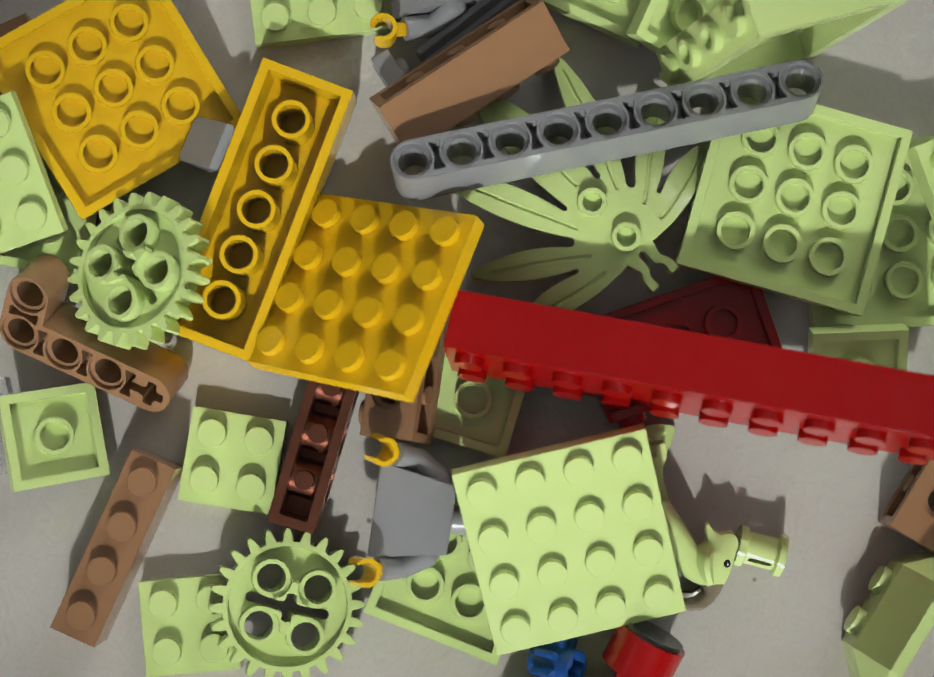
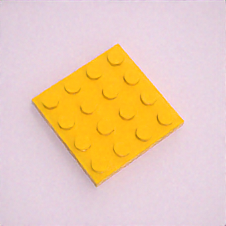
(110, 93)
(367, 295)

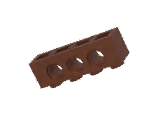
(312, 456)

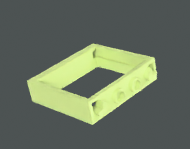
(769, 34)

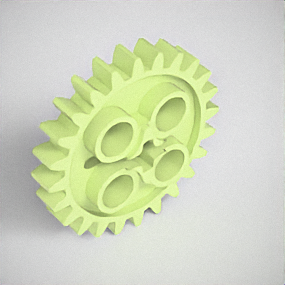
(139, 271)
(274, 647)

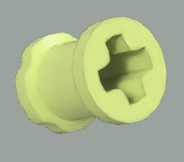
(761, 550)

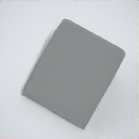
(206, 144)

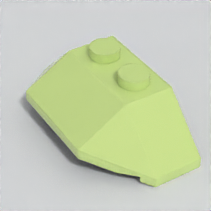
(893, 619)

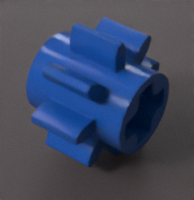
(557, 660)

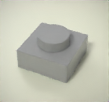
(388, 68)

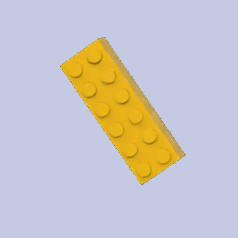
(264, 201)

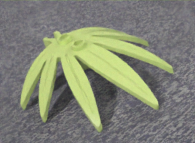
(601, 215)

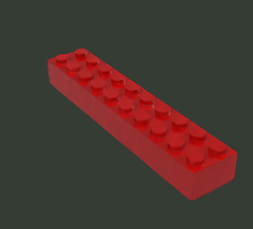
(693, 375)

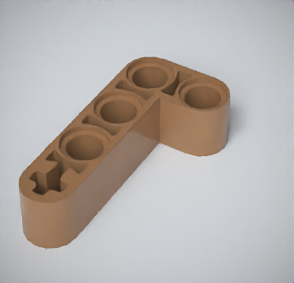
(46, 329)

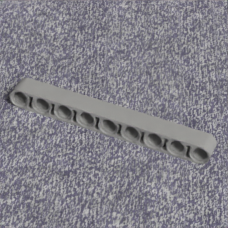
(624, 113)

